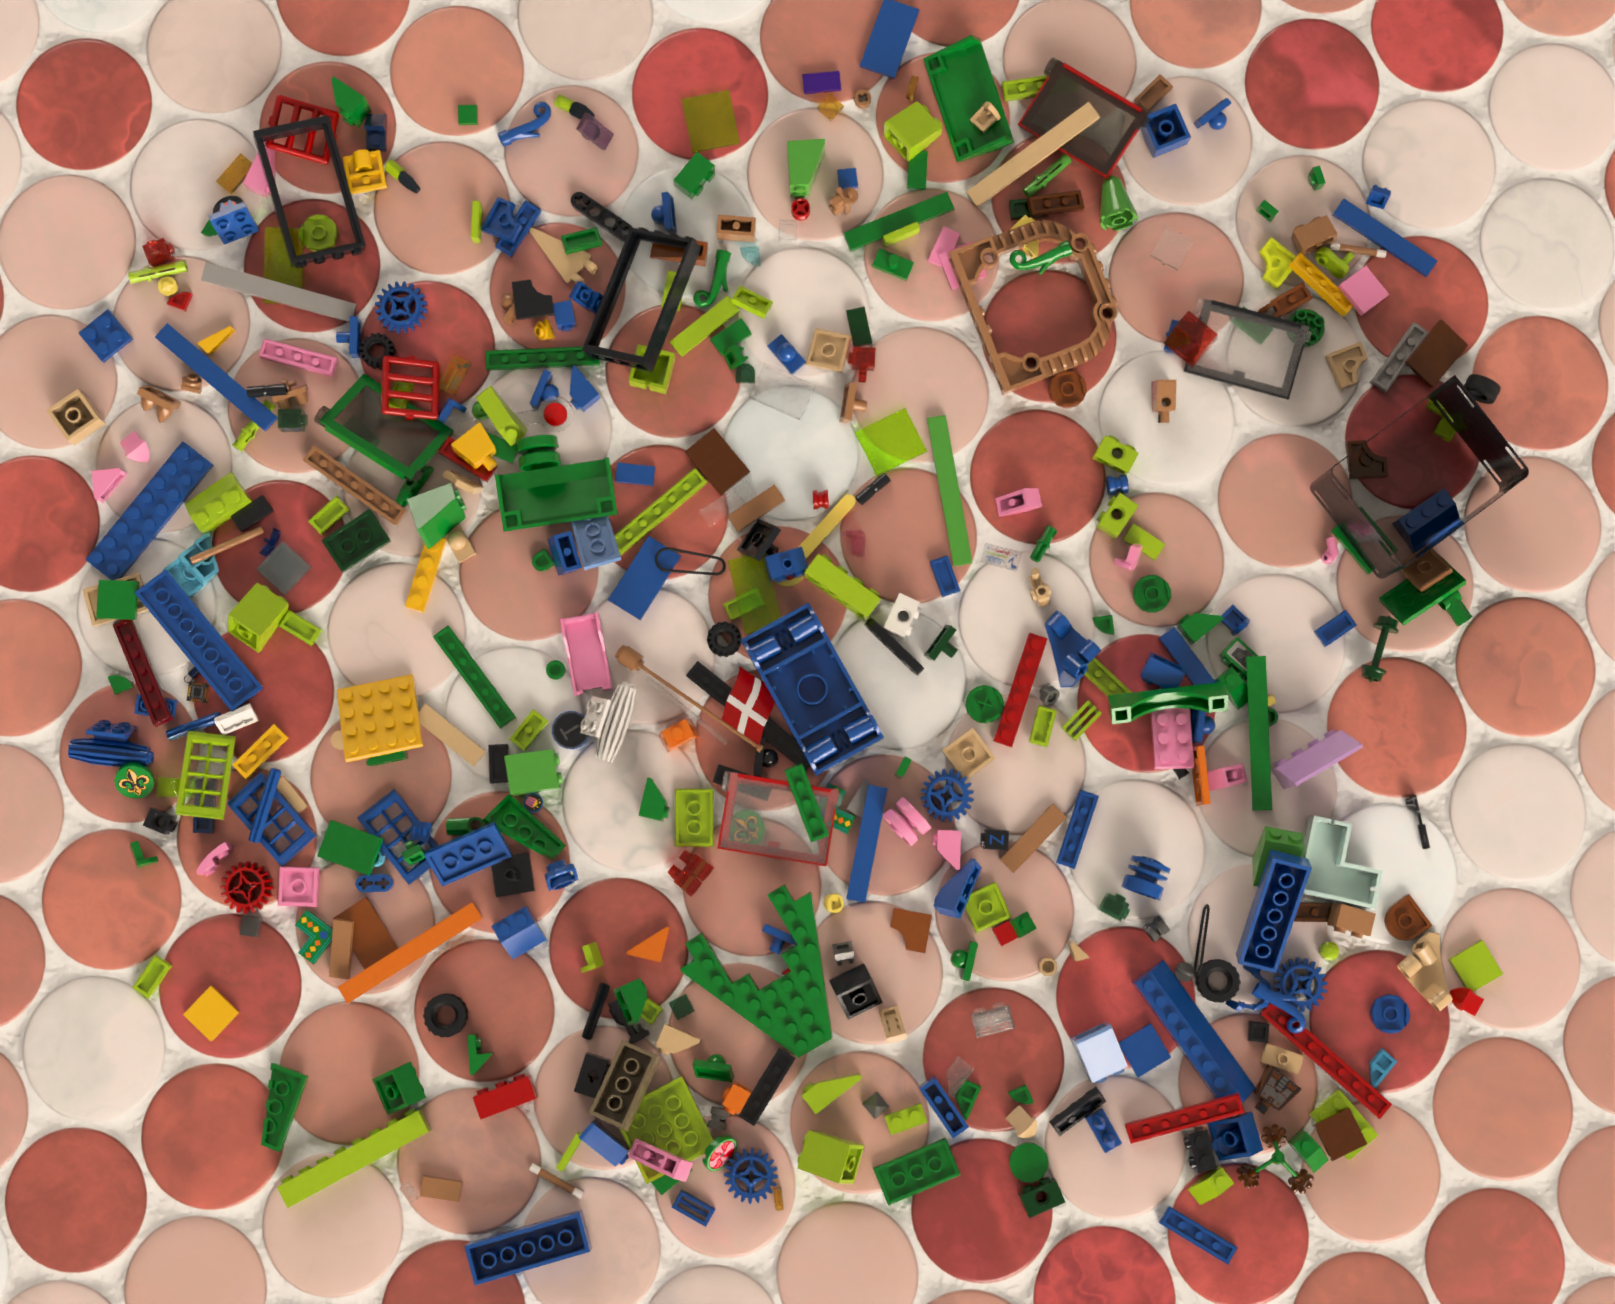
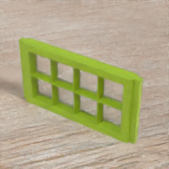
(205, 775)

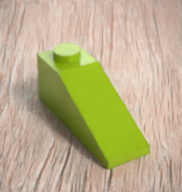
(501, 416)
(826, 1091)

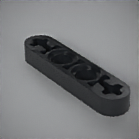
(603, 215)
(884, 637)

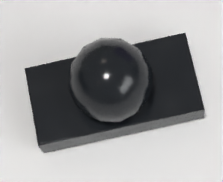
(766, 757)

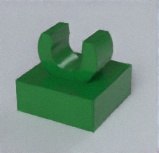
(734, 357)
(413, 853)

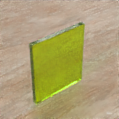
(710, 121)
(891, 442)

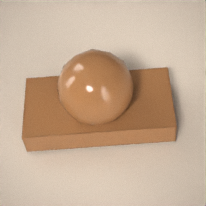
(507, 304)

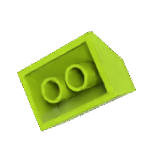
(217, 503)

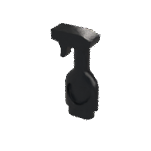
(617, 1014)

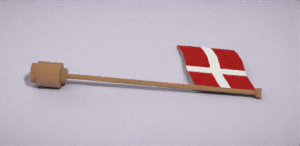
(744, 710)

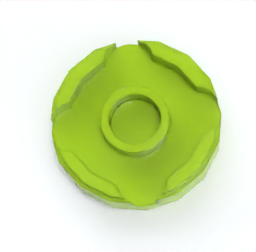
(319, 233)

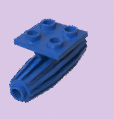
(110, 746)

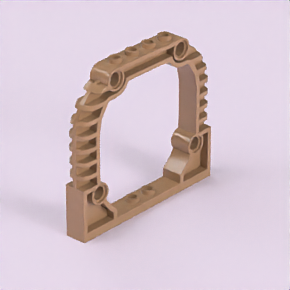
(1010, 370)

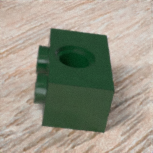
(1053, 1197)

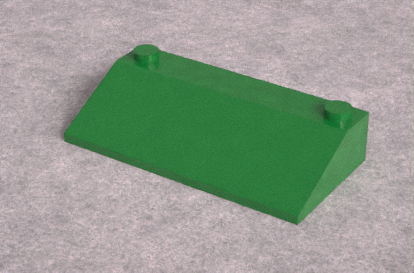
(961, 87)
(556, 495)

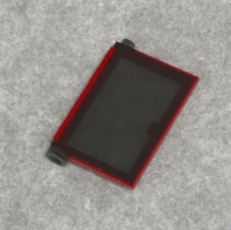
(1103, 141)

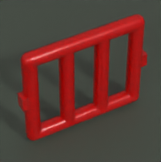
(316, 111)
(386, 393)

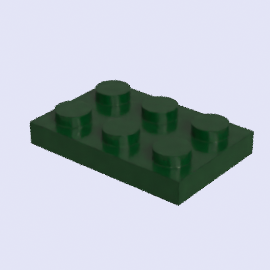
(356, 540)

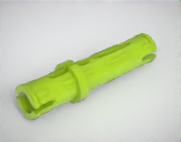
(179, 266)
(249, 431)

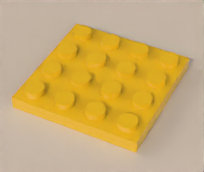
(379, 718)

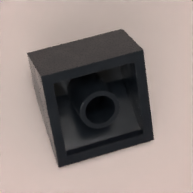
(856, 991)

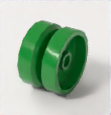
(538, 452)

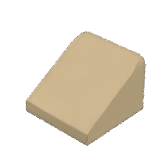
(1076, 952)

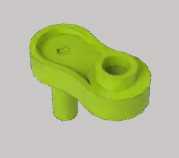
(1336, 266)

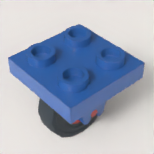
(232, 219)

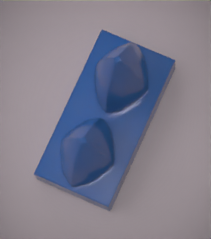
(1103, 1130)

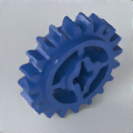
(390, 296)
(938, 793)
(1313, 973)
(768, 1176)

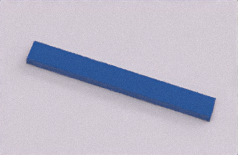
(216, 377)

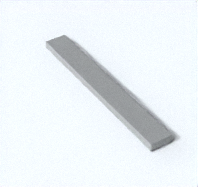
(278, 292)

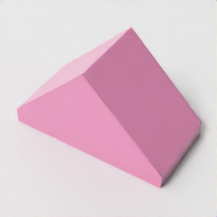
(105, 482)

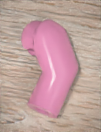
(1332, 551)

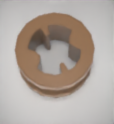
(864, 104)

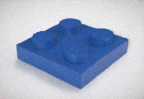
(105, 336)

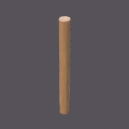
(226, 545)

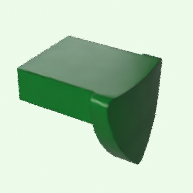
(138, 856)

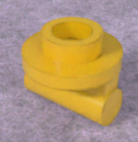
(543, 330)

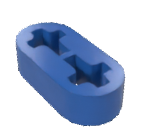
(374, 888)

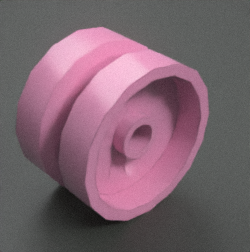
(904, 823)

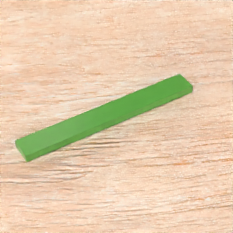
(949, 490)

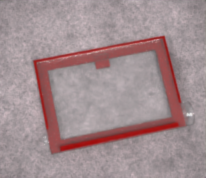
(766, 821)

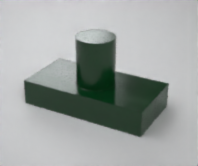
(941, 644)

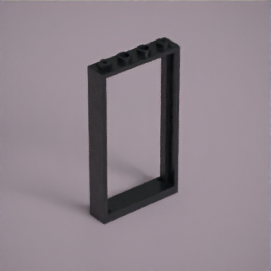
(295, 128)
(614, 287)

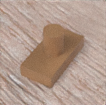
(849, 403)

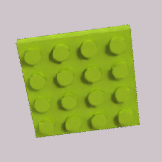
(670, 1122)

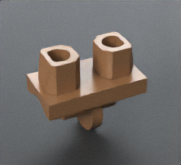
(842, 201)
(299, 393)

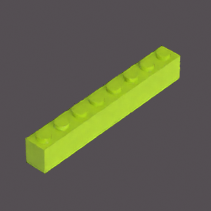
(353, 1158)

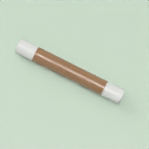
(1358, 250)
(556, 1181)

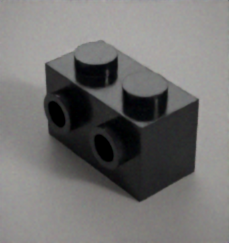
(1200, 1150)

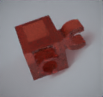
(159, 252)
(862, 360)

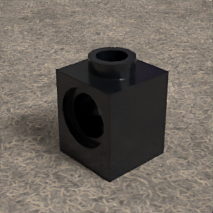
(152, 821)

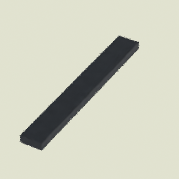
(772, 732)

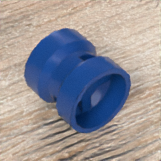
(1117, 485)

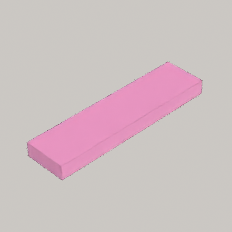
(298, 357)

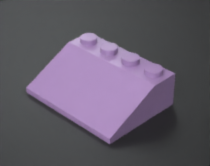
(1315, 758)

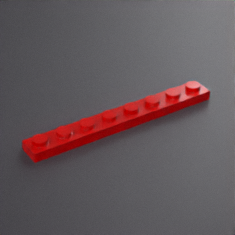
(1328, 1061)

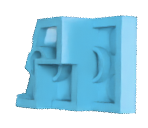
(196, 576)

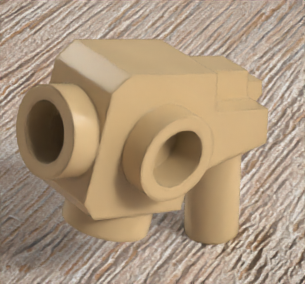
(1040, 591)

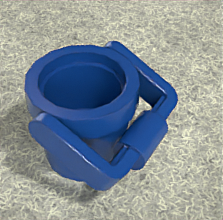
(559, 875)

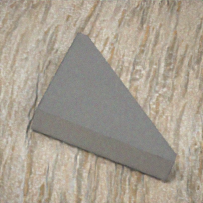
(858, 802)

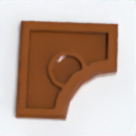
(913, 927)

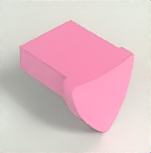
(135, 448)
(1132, 558)

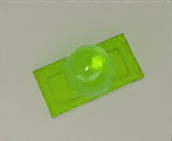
(168, 787)

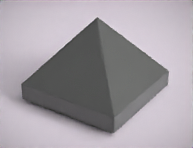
(875, 1105)

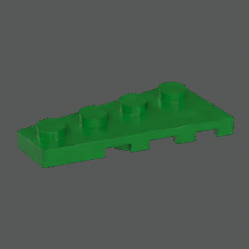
(524, 827)
(283, 1099)

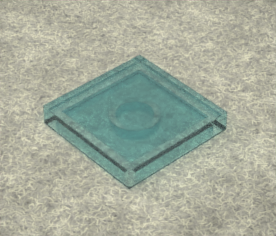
(284, 568)

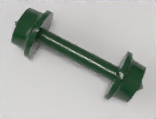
(1386, 625)

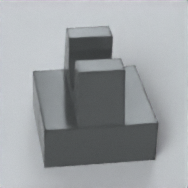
(843, 951)

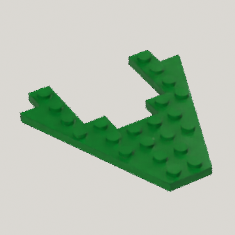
(789, 1008)

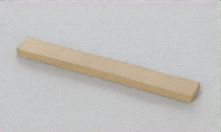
(1033, 154)

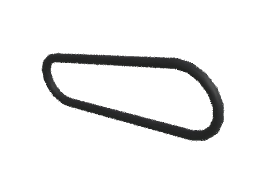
(692, 553)
(1199, 940)

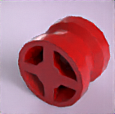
(800, 205)
(820, 499)

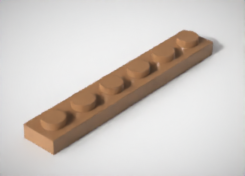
(355, 485)

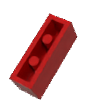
(505, 1096)

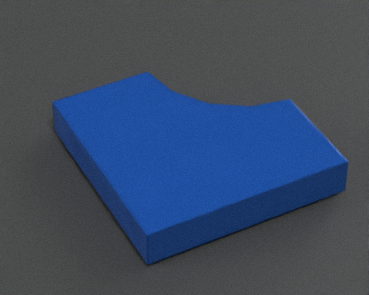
(501, 221)

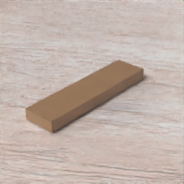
(1033, 838)

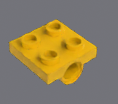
(365, 171)

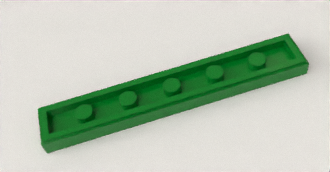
(878, 228)
(538, 358)
(474, 677)

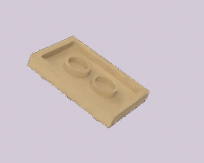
(91, 596)

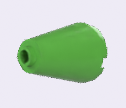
(1116, 206)

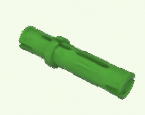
(1030, 190)

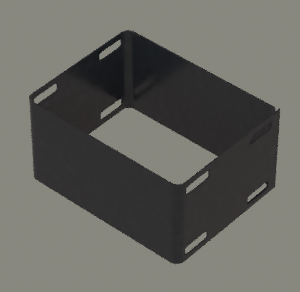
(1480, 437)

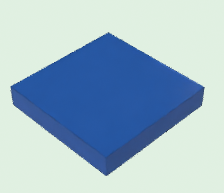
(1144, 1050)

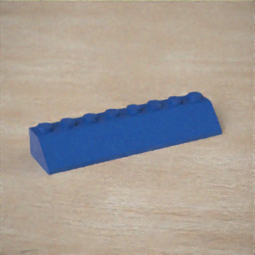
(1192, 1033)

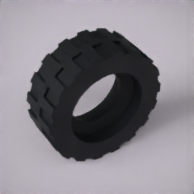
(1232, 981)
(460, 1015)

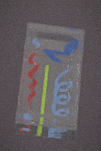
(1001, 557)

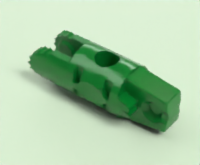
(412, 488)

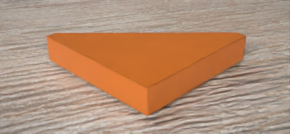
(652, 947)

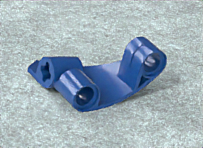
(1070, 649)

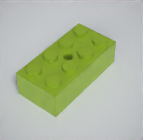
(842, 587)

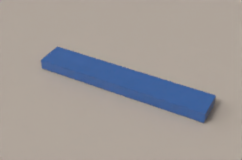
(1385, 238)
(867, 843)

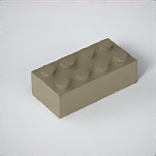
(625, 1085)

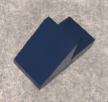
(376, 132)

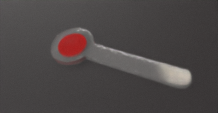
(553, 414)

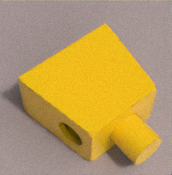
(476, 448)

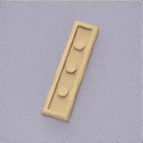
(450, 735)

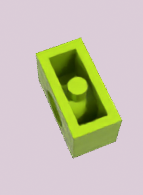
(1104, 455)
(1114, 526)

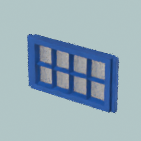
(392, 821)
(283, 832)

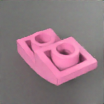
(210, 862)

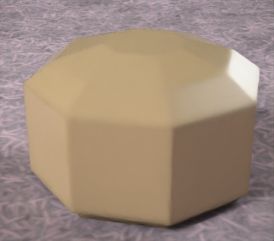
(1047, 966)

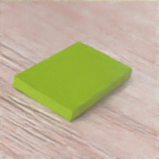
(694, 817)

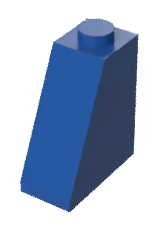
(605, 1143)

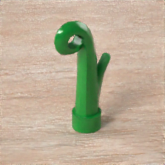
(1044, 260)
(719, 277)

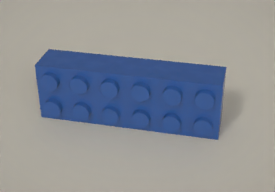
(1273, 911)
(528, 1247)

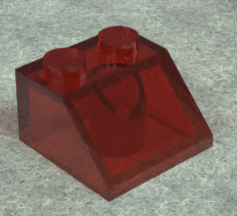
(1191, 339)

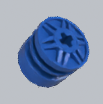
(1146, 877)

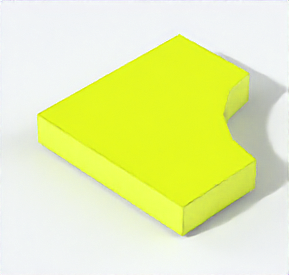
(1276, 262)

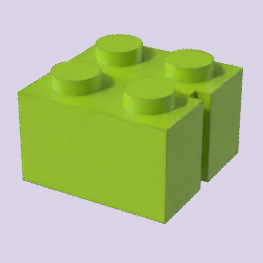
(660, 377)

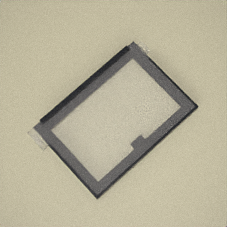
(1250, 349)

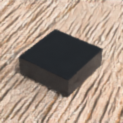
(1258, 1032)

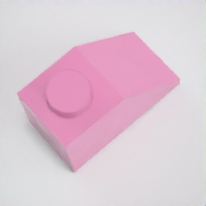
(1018, 501)
(1226, 777)
(949, 846)

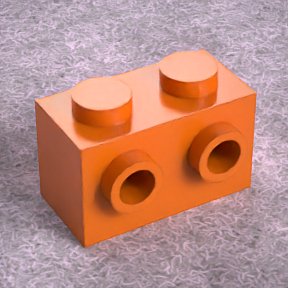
(735, 1097)

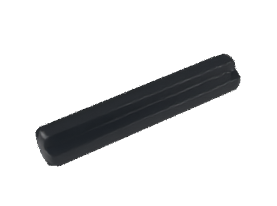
(595, 1011)

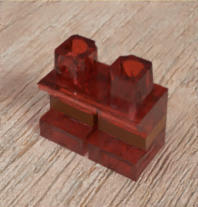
(684, 878)

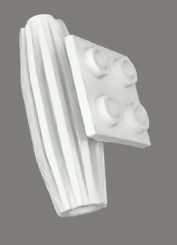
(609, 721)

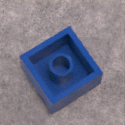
(1165, 131)

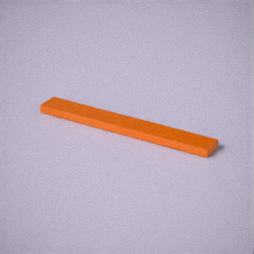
(409, 952)

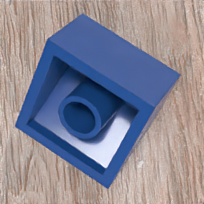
(519, 932)
(1245, 1134)

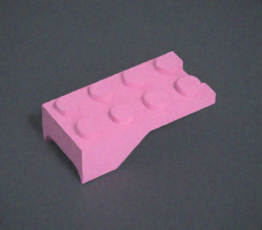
(586, 653)

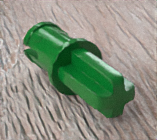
(1043, 543)

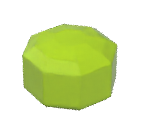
(1328, 950)

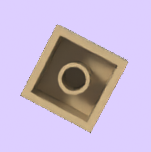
(76, 417)

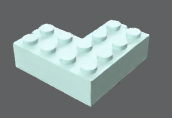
(1330, 874)

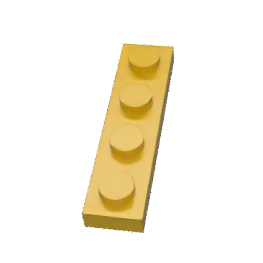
(1320, 284)
(425, 576)

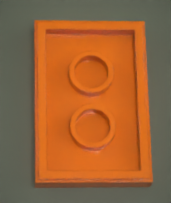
(1200, 777)

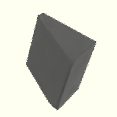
(250, 926)

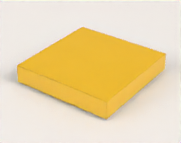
(211, 1013)

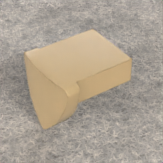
(985, 117)
(1022, 1123)

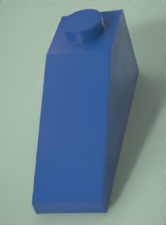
(956, 892)

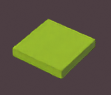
(987, 907)
(1475, 966)

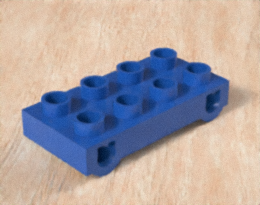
(812, 689)

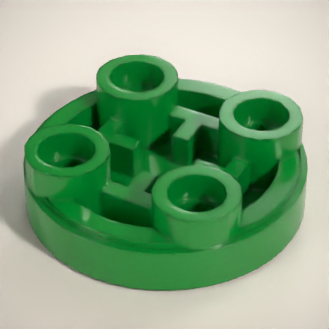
(1311, 319)

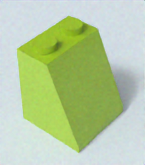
(912, 130)
(257, 616)
(830, 1157)

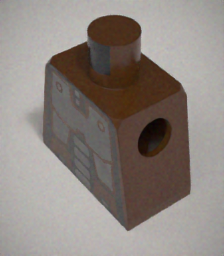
(1274, 1090)

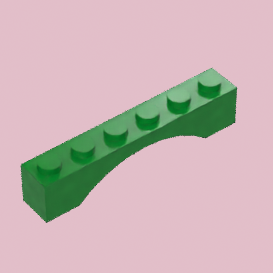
(1203, 697)

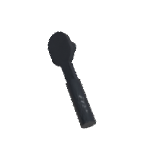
(1413, 801)

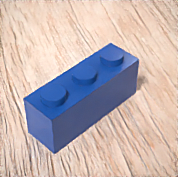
(943, 1107)

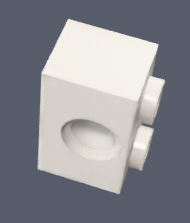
(902, 604)

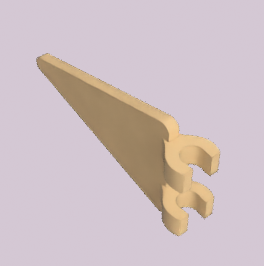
(566, 265)

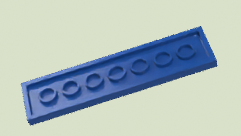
(149, 512)
(199, 640)

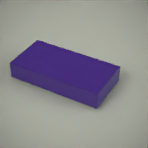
(821, 82)

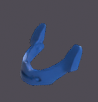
(1238, 1006)

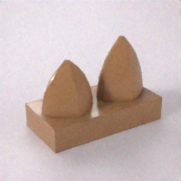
(165, 403)

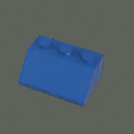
(1428, 520)

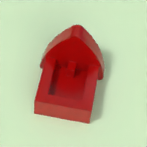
(1466, 1000)

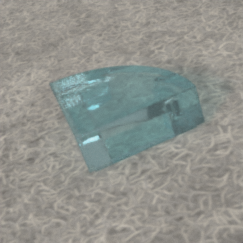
(751, 255)

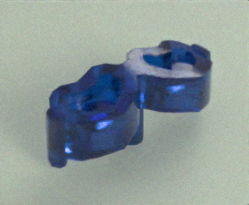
(269, 547)

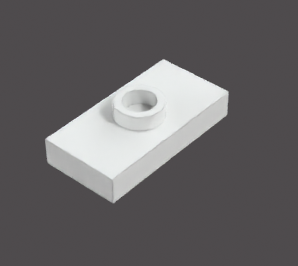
(236, 719)

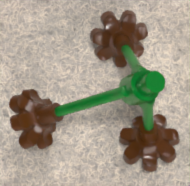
(1274, 1138)

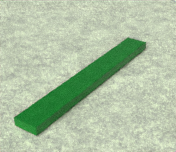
(1259, 733)

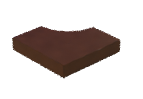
(1364, 463)

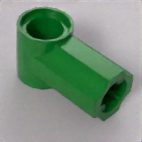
(1455, 608)
(461, 826)

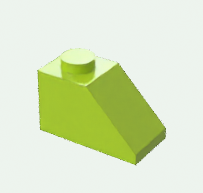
(1210, 1185)

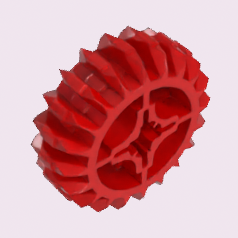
(249, 895)

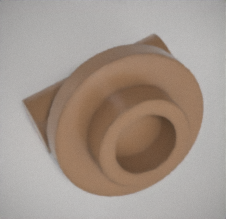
(192, 383)

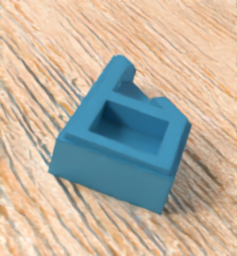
(1380, 1066)

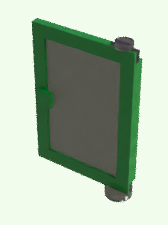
(388, 440)

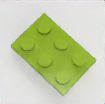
(1336, 1102)

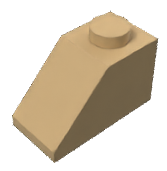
(675, 1040)

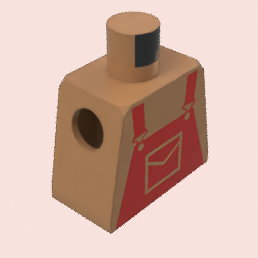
(1167, 391)

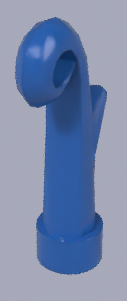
(526, 130)
(1280, 1000)

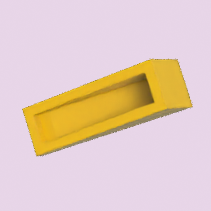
(214, 341)

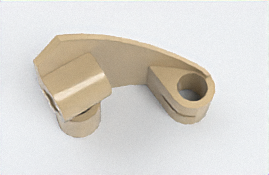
(1425, 971)

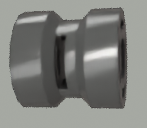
(1156, 928)
(718, 1118)

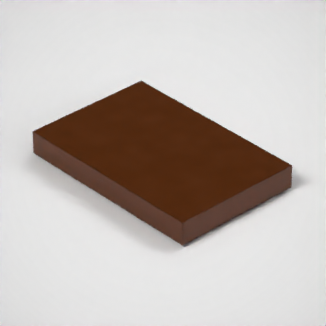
(1436, 353)
(717, 462)

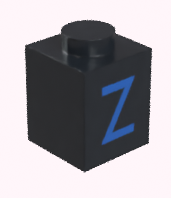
(994, 839)

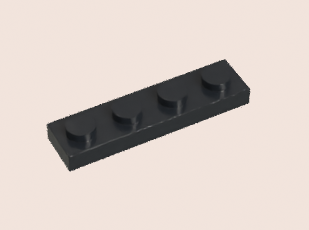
(766, 1086)

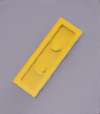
(260, 751)

